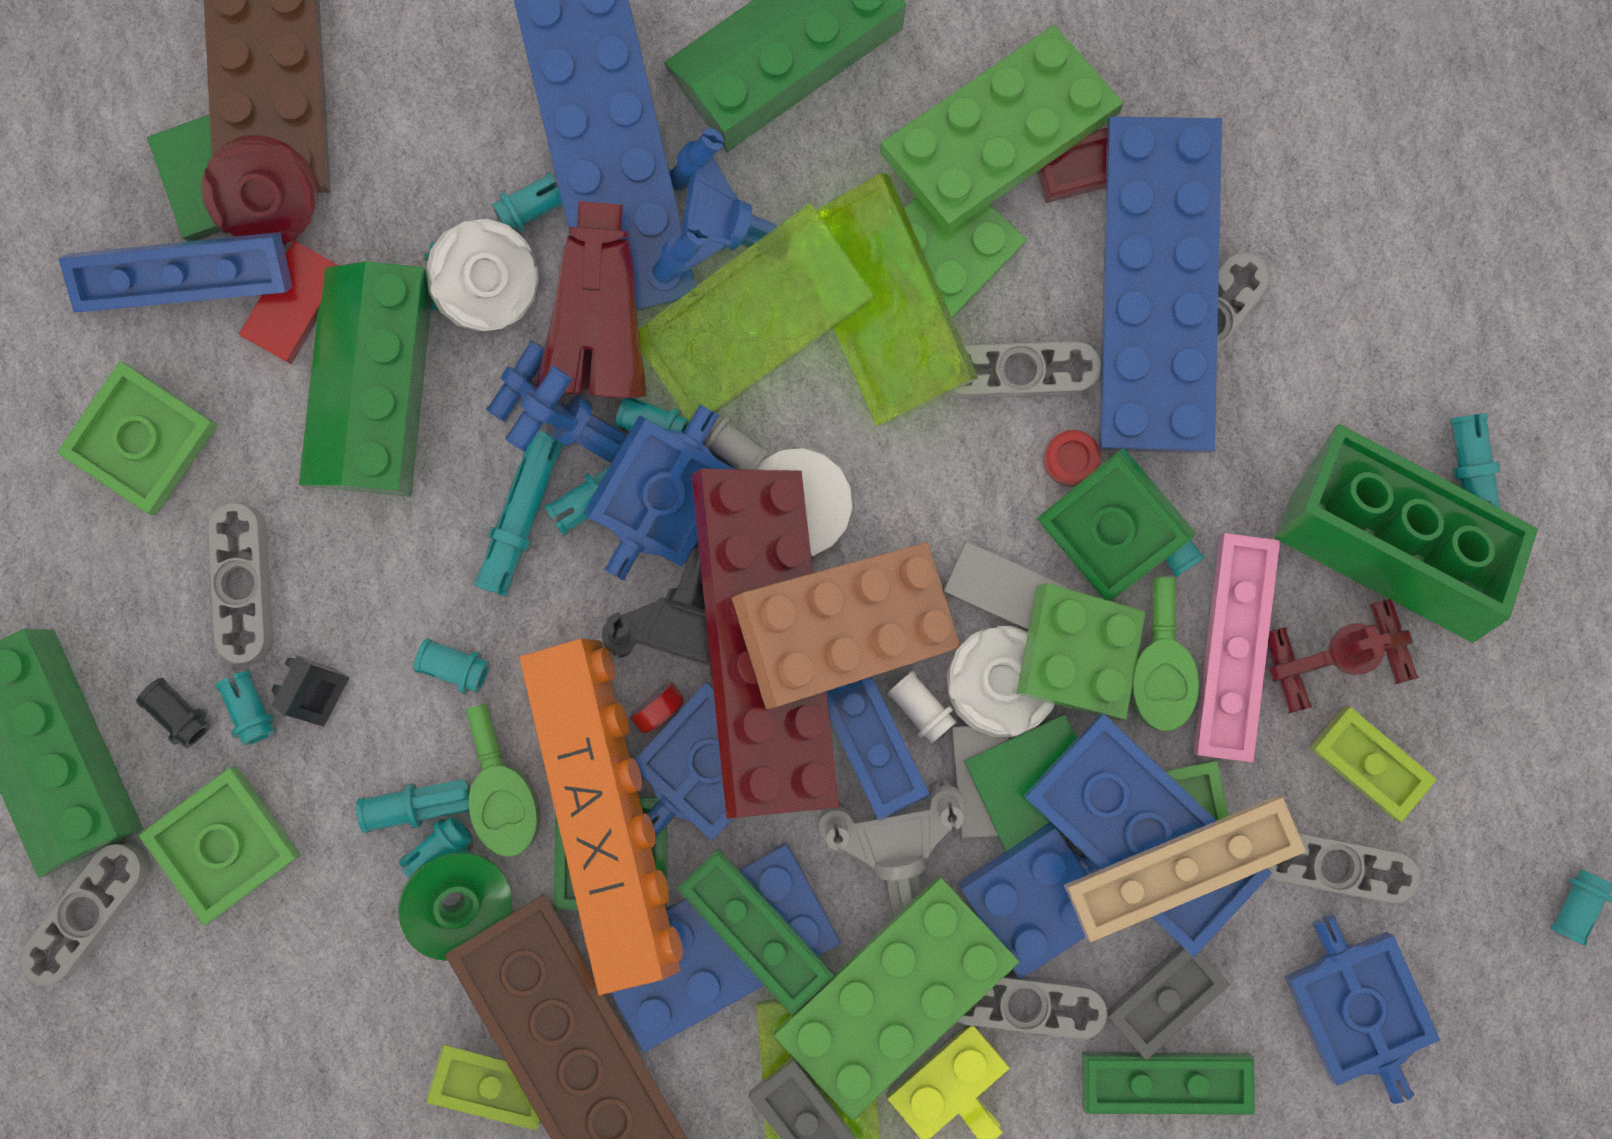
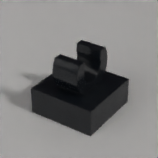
(309, 691)

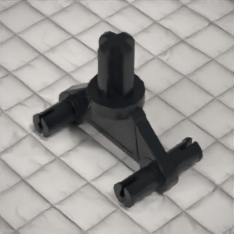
(670, 624)

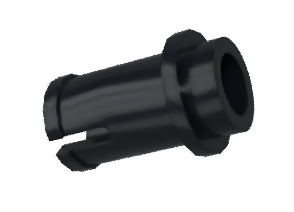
(174, 713)

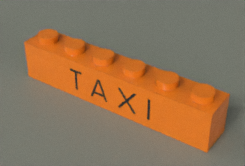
(601, 815)

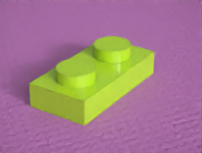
(1372, 763)
(479, 1087)

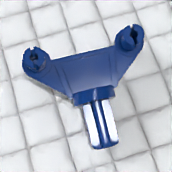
(712, 213)
(571, 421)

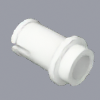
(922, 707)

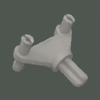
(898, 842)

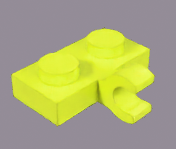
(951, 1085)

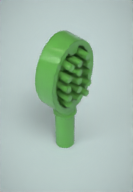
(1165, 671)
(501, 797)

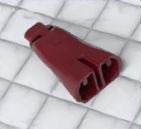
(595, 309)

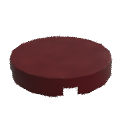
(259, 188)

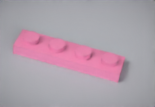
(1236, 647)

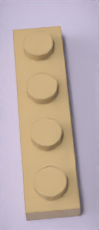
(1184, 868)

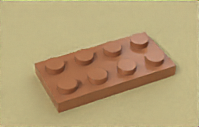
(845, 624)

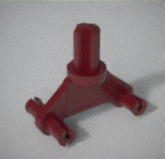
(1352, 650)

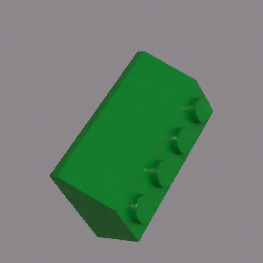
(777, 56)
(367, 379)
(1408, 535)
(54, 759)

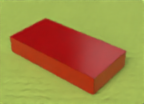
(286, 319)

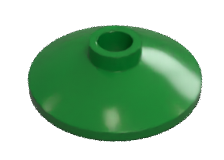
(438, 927)

